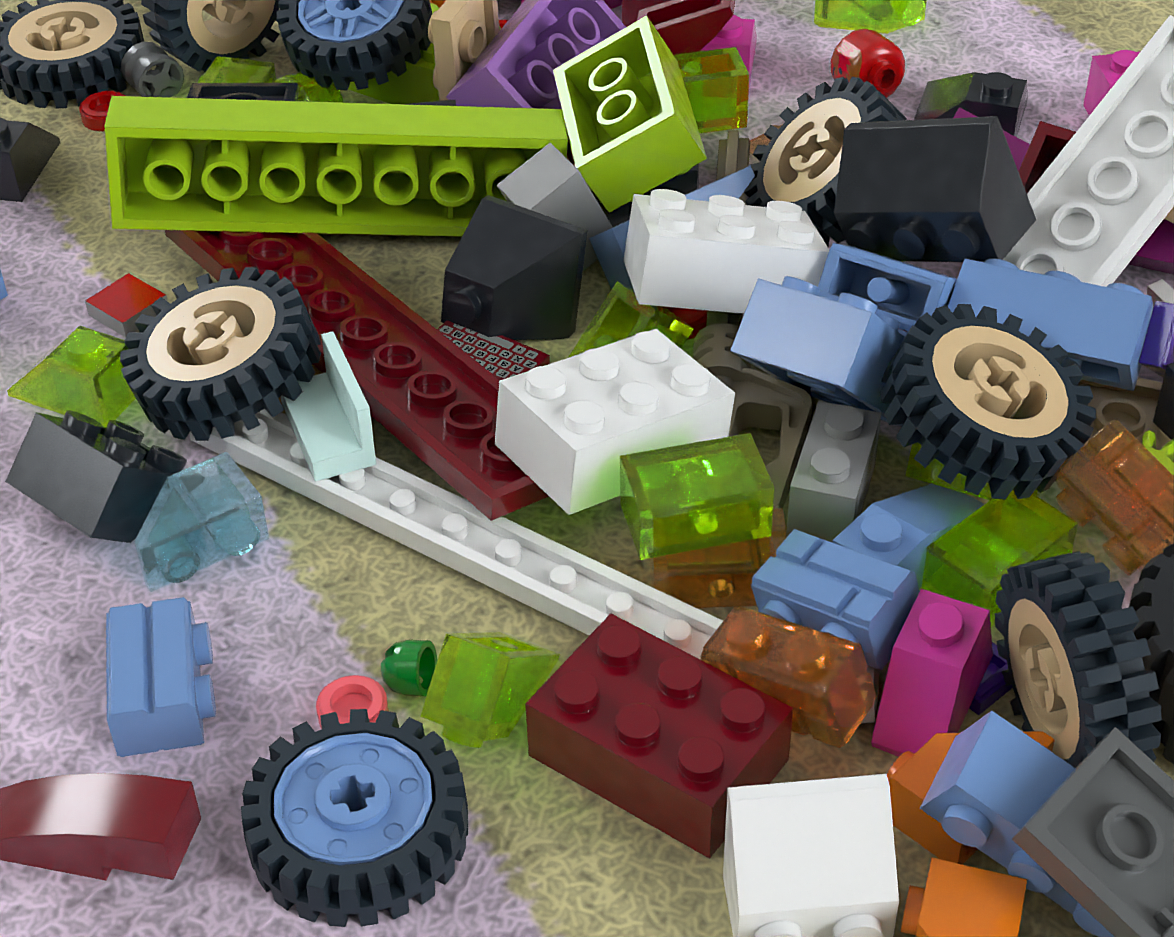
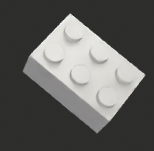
(716, 249)
(583, 412)

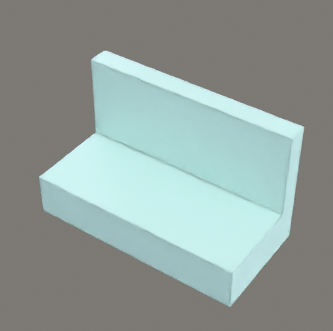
(332, 418)

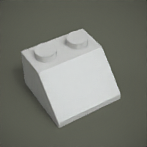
(811, 859)

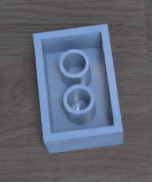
(819, 343)

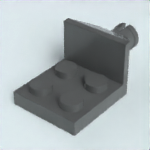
(1111, 839)

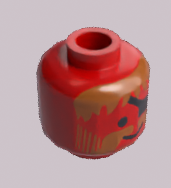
(871, 59)

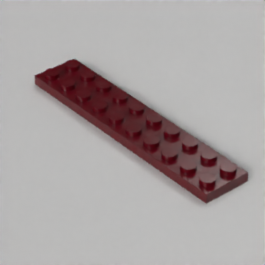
(407, 369)

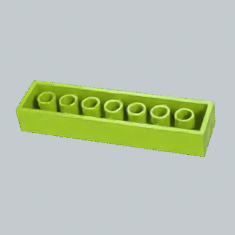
(313, 164)

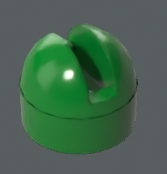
(405, 664)

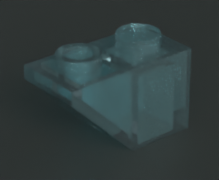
(199, 521)

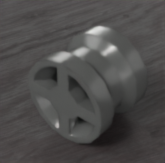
(162, 81)

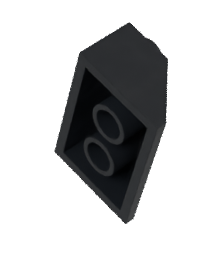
(931, 190)

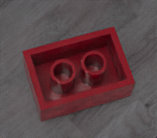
(657, 731)

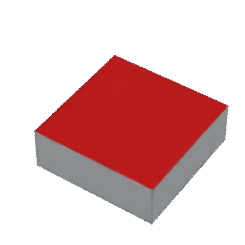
(123, 303)

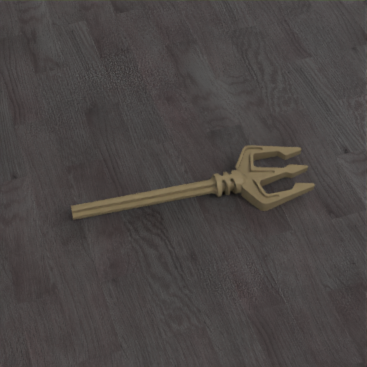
(759, 398)

